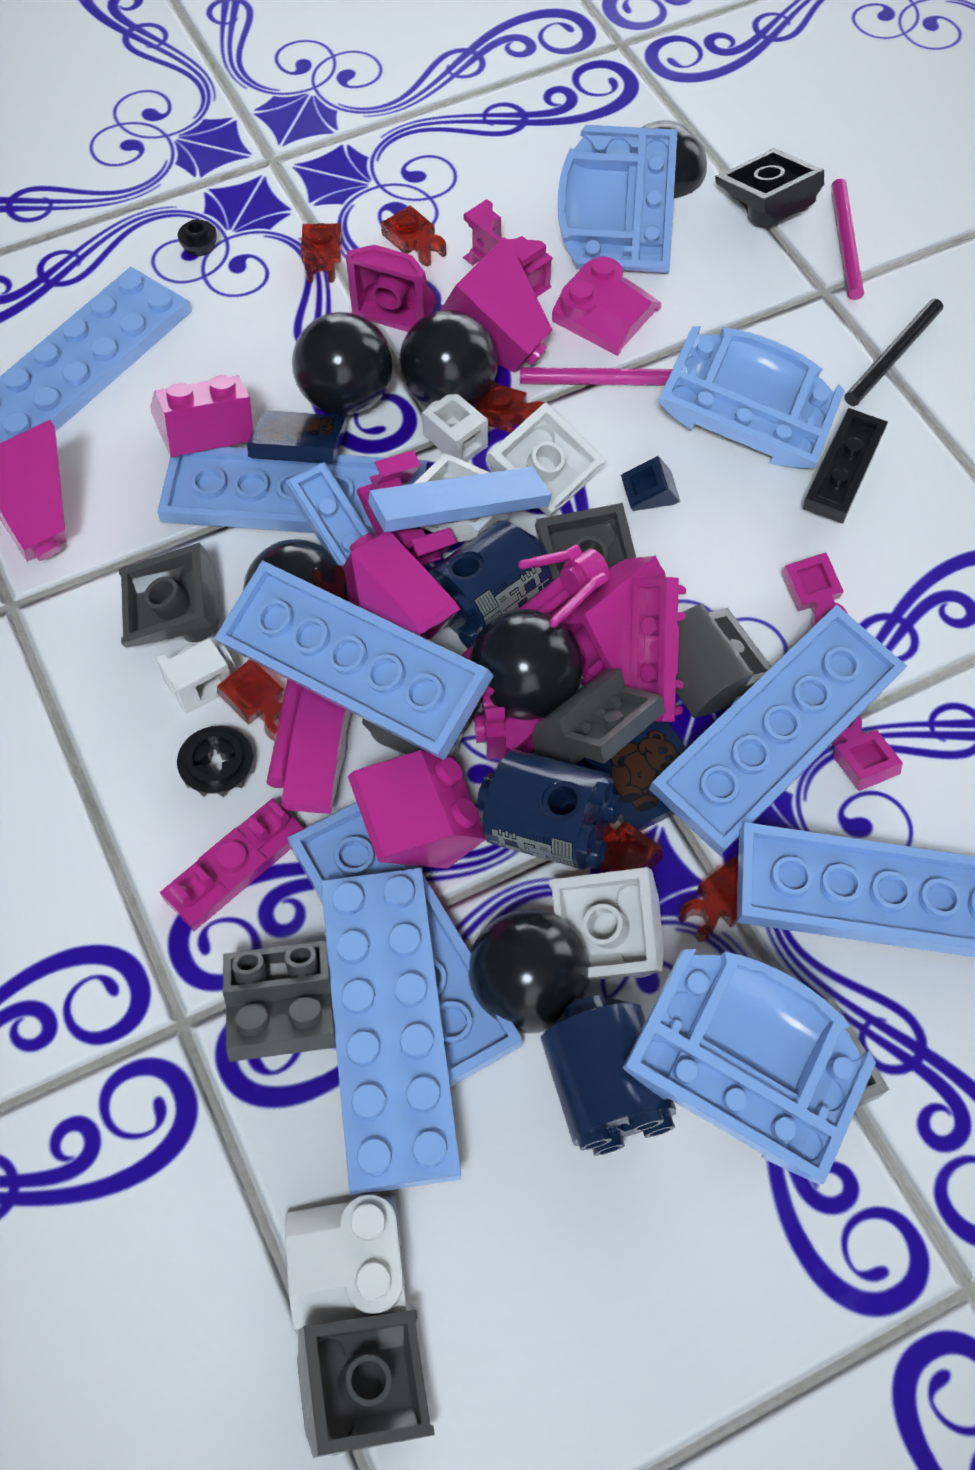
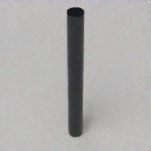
(893, 352)

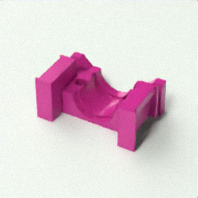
(487, 234)
(396, 472)

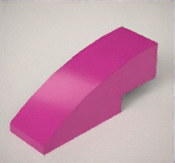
(315, 754)

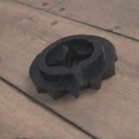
(197, 753)

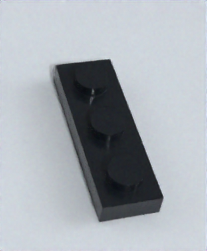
(845, 465)

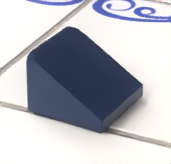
(650, 485)

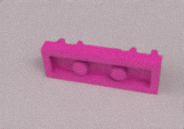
(656, 640)
(231, 865)

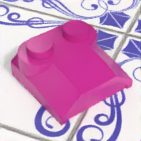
(388, 287)
(603, 305)

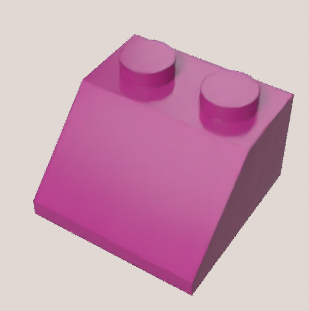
(203, 415)
(417, 810)

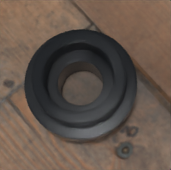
(197, 237)

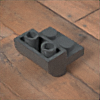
(715, 660)
(596, 720)
(278, 1001)

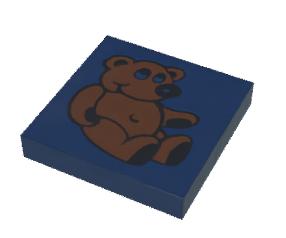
(297, 437)
(637, 768)

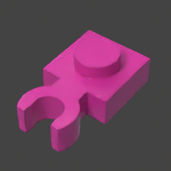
(813, 585)
(490, 727)
(865, 757)

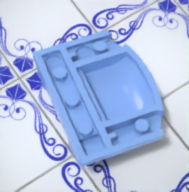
(619, 197)
(753, 395)
(754, 1059)

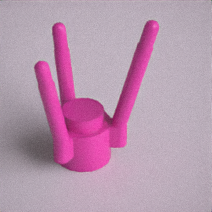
(580, 578)

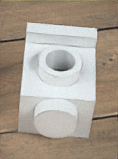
(455, 427)
(196, 673)

